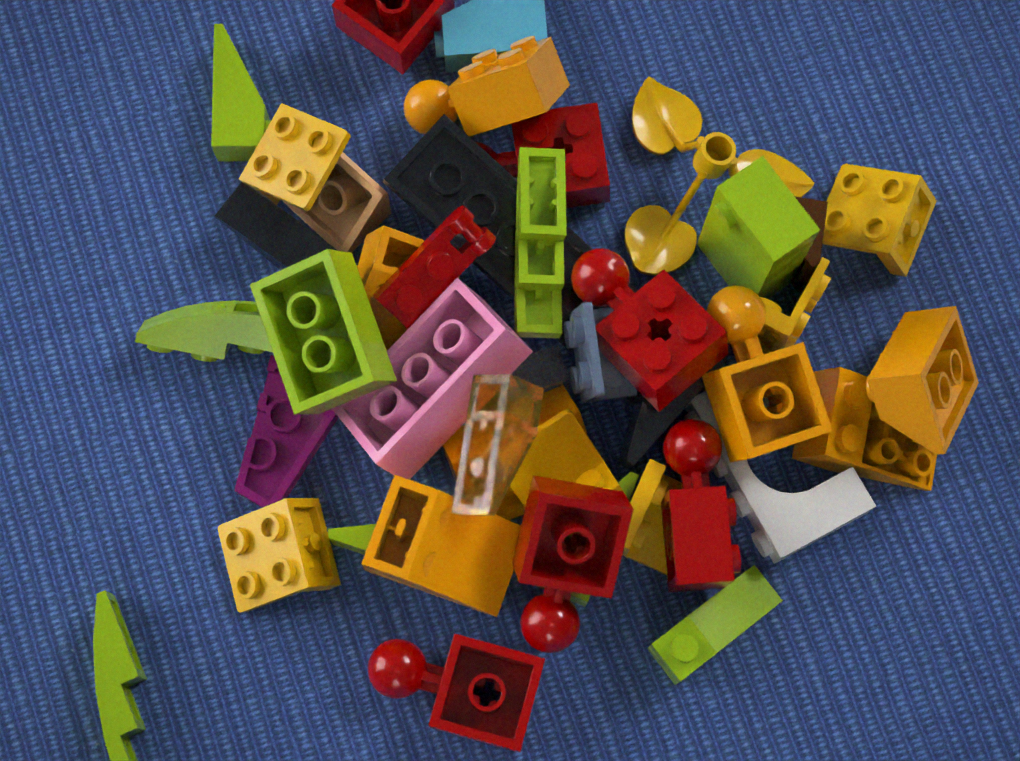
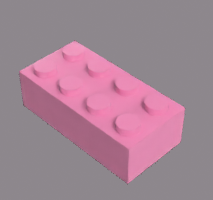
(434, 376)

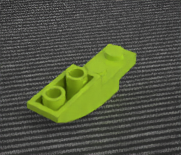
(206, 330)

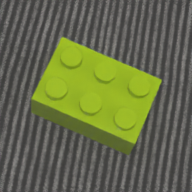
(323, 332)

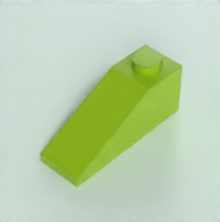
(237, 107)
(714, 625)

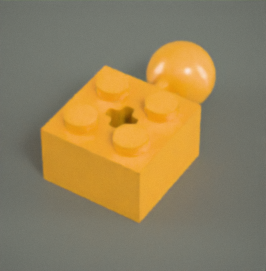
(492, 89)
(781, 376)

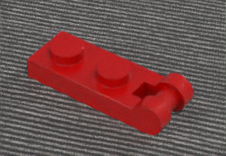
(433, 267)

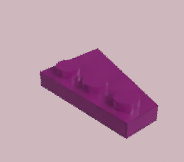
(279, 444)

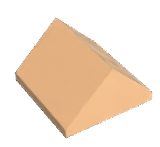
(346, 206)

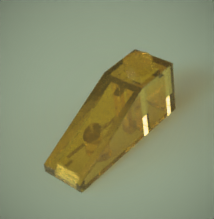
(495, 441)

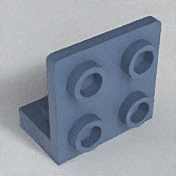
(594, 374)

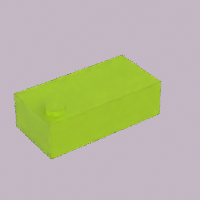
(756, 230)

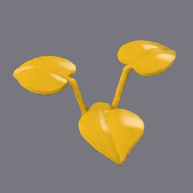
(670, 120)

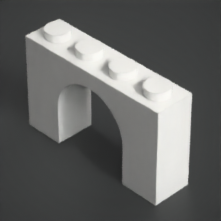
(782, 519)

